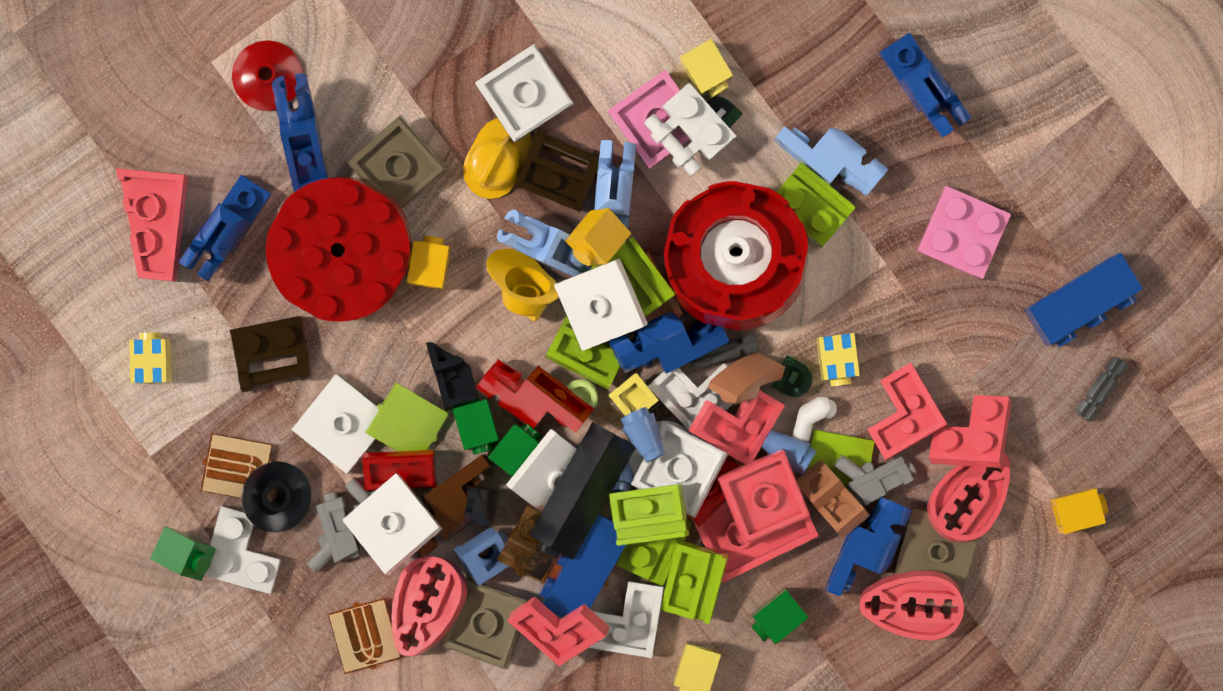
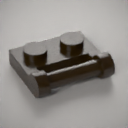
(553, 180)
(267, 342)

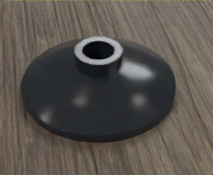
(291, 501)

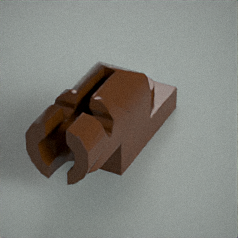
(450, 500)

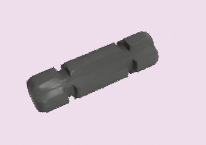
(730, 350)
(1101, 389)

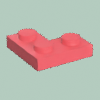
(916, 414)
(738, 434)
(981, 442)
(555, 636)

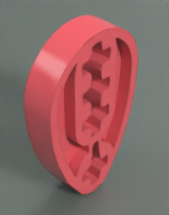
(983, 512)
(445, 607)
(917, 624)

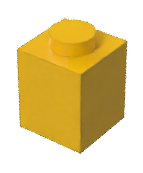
(597, 237)
(429, 263)
(1079, 510)

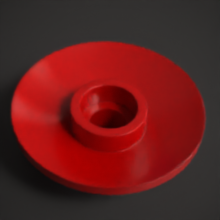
(252, 60)

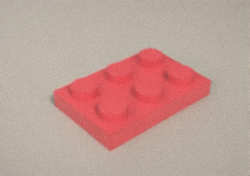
(722, 536)

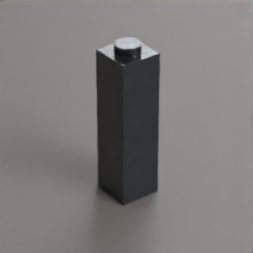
(581, 492)

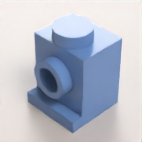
(482, 567)

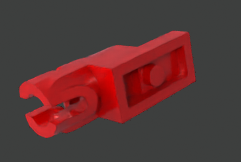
(534, 396)

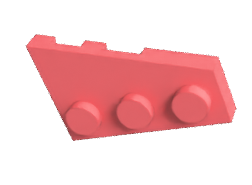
(156, 220)

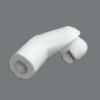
(810, 413)

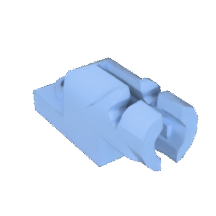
(833, 155)
(614, 182)
(546, 245)

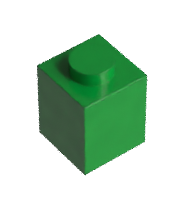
(476, 426)
(515, 448)
(183, 553)
(778, 617)

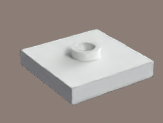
(524, 93)
(601, 304)
(338, 424)
(685, 462)
(542, 470)
(392, 524)

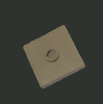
(398, 162)
(927, 550)
(484, 627)

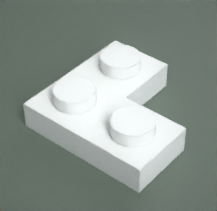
(683, 396)
(233, 560)
(637, 627)

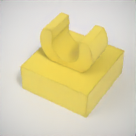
(633, 395)

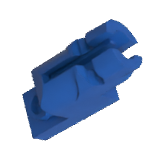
(924, 84)
(299, 133)
(226, 227)
(667, 343)
(869, 547)

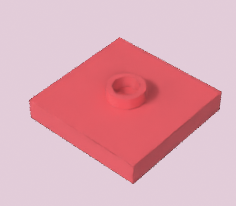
(763, 496)

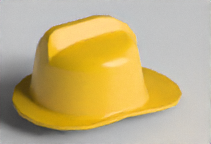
(494, 161)
(522, 281)

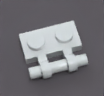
(697, 121)

